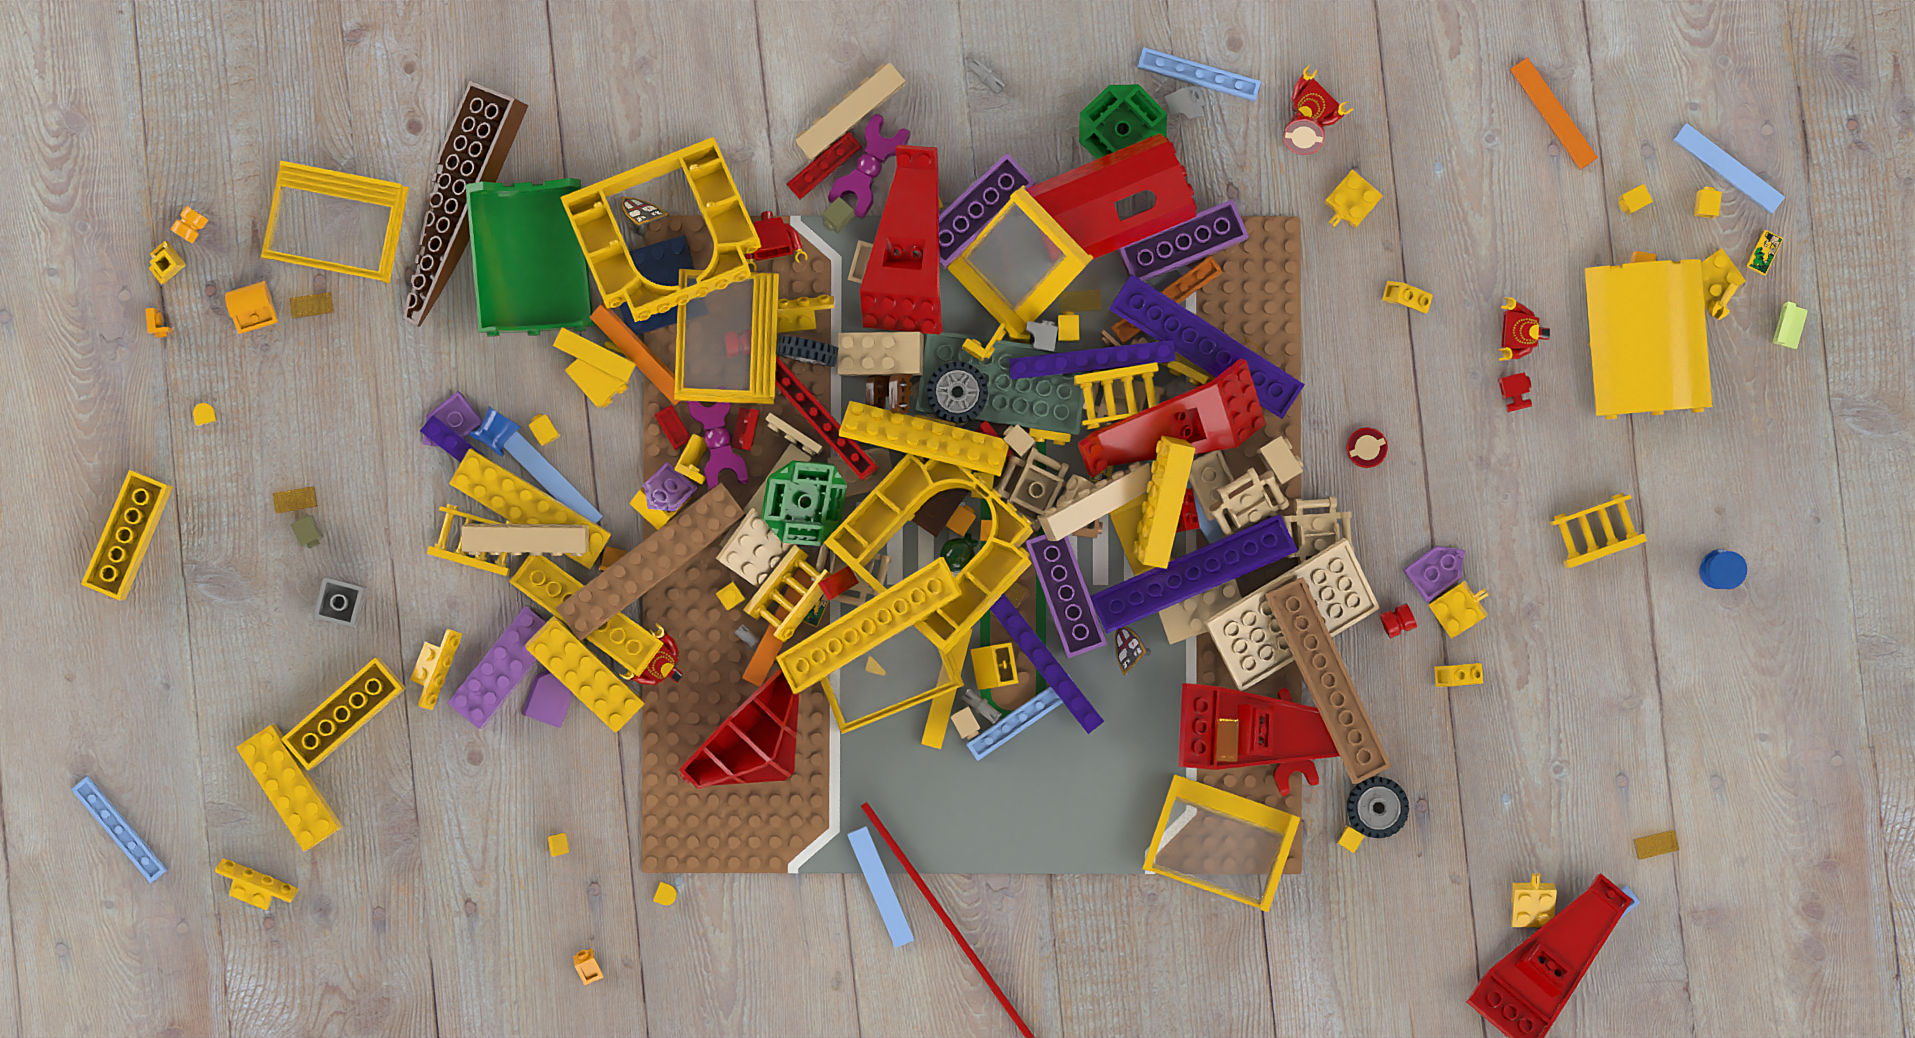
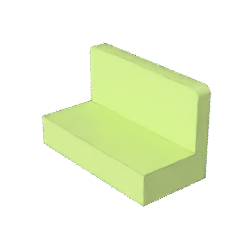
(1790, 325)

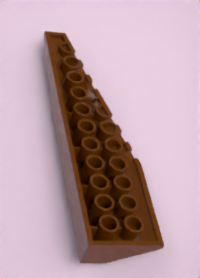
(470, 154)

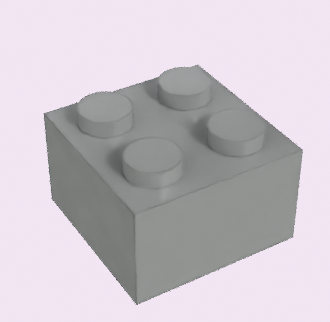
(340, 602)

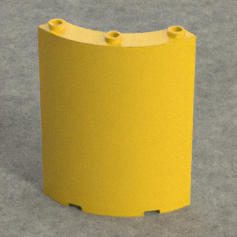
(1648, 337)

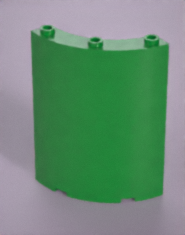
(527, 259)

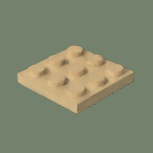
(753, 550)

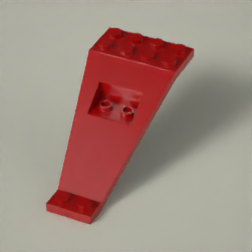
(904, 287)
(1207, 417)
(1284, 732)
(1526, 995)

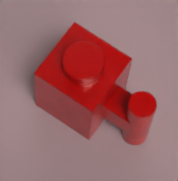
(1514, 387)

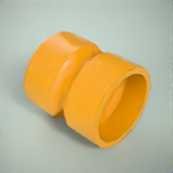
(189, 224)

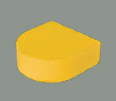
(204, 414)
(665, 894)

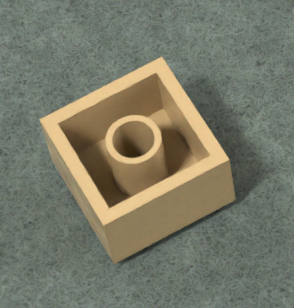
(1280, 460)

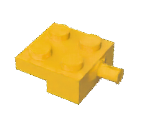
(1352, 200)
(1459, 608)
(1532, 903)

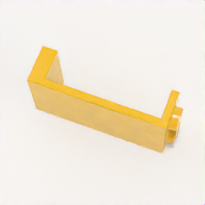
(1125, 523)

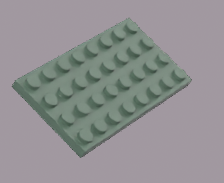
(1034, 402)

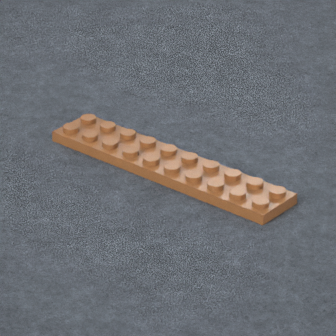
(651, 561)
(1328, 680)

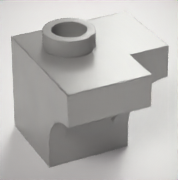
(1187, 102)
(1043, 334)

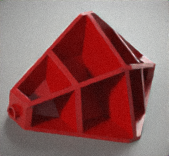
(752, 743)

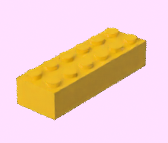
(1163, 501)
(127, 535)
(584, 674)
(343, 713)
(289, 787)

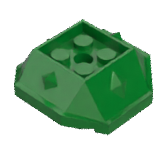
(1115, 107)
(817, 515)

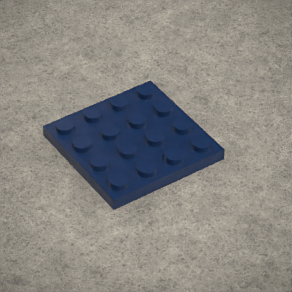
(661, 266)

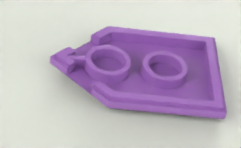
(457, 415)
(667, 489)
(1435, 571)
(548, 700)

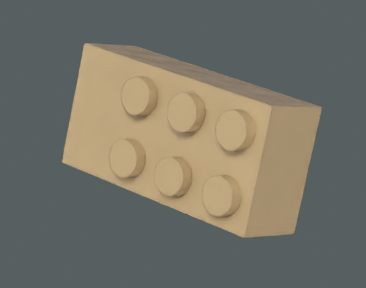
(880, 353)
(1188, 617)

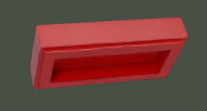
(673, 427)
(838, 583)

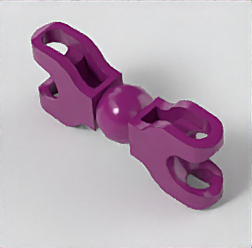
(868, 166)
(717, 440)

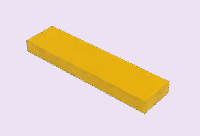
(594, 355)

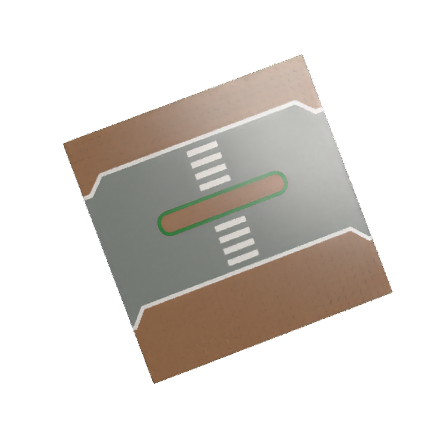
(1050, 792)

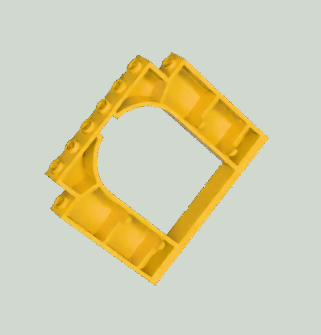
(718, 204)
(896, 502)

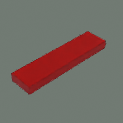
(824, 165)

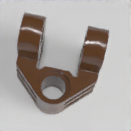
(895, 387)

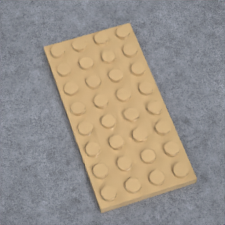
(1250, 634)

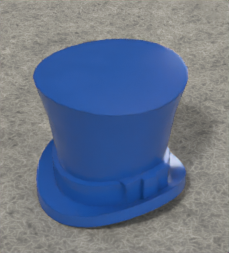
(495, 430)
(1723, 569)

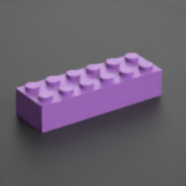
(977, 207)
(1185, 243)
(1066, 595)
(498, 671)

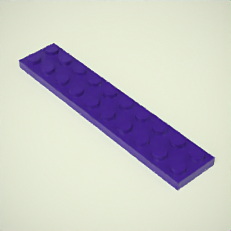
(1203, 342)
(1193, 573)

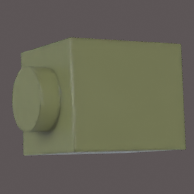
(837, 215)
(307, 532)

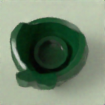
(958, 552)

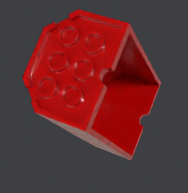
(1086, 196)

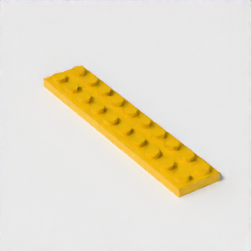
(869, 625)

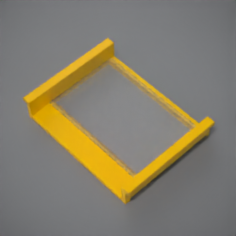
(335, 221)
(1019, 263)
(728, 341)
(889, 679)
(1221, 842)

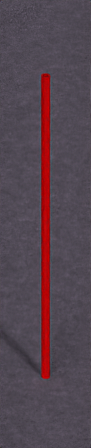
(946, 920)

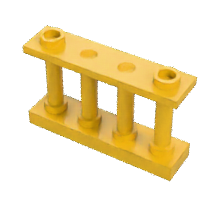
(1106, 378)
(1613, 543)
(458, 555)
(774, 584)

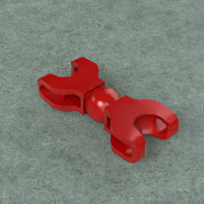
(1284, 770)

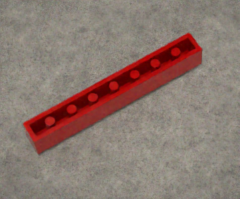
(823, 421)

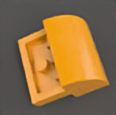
(251, 307)

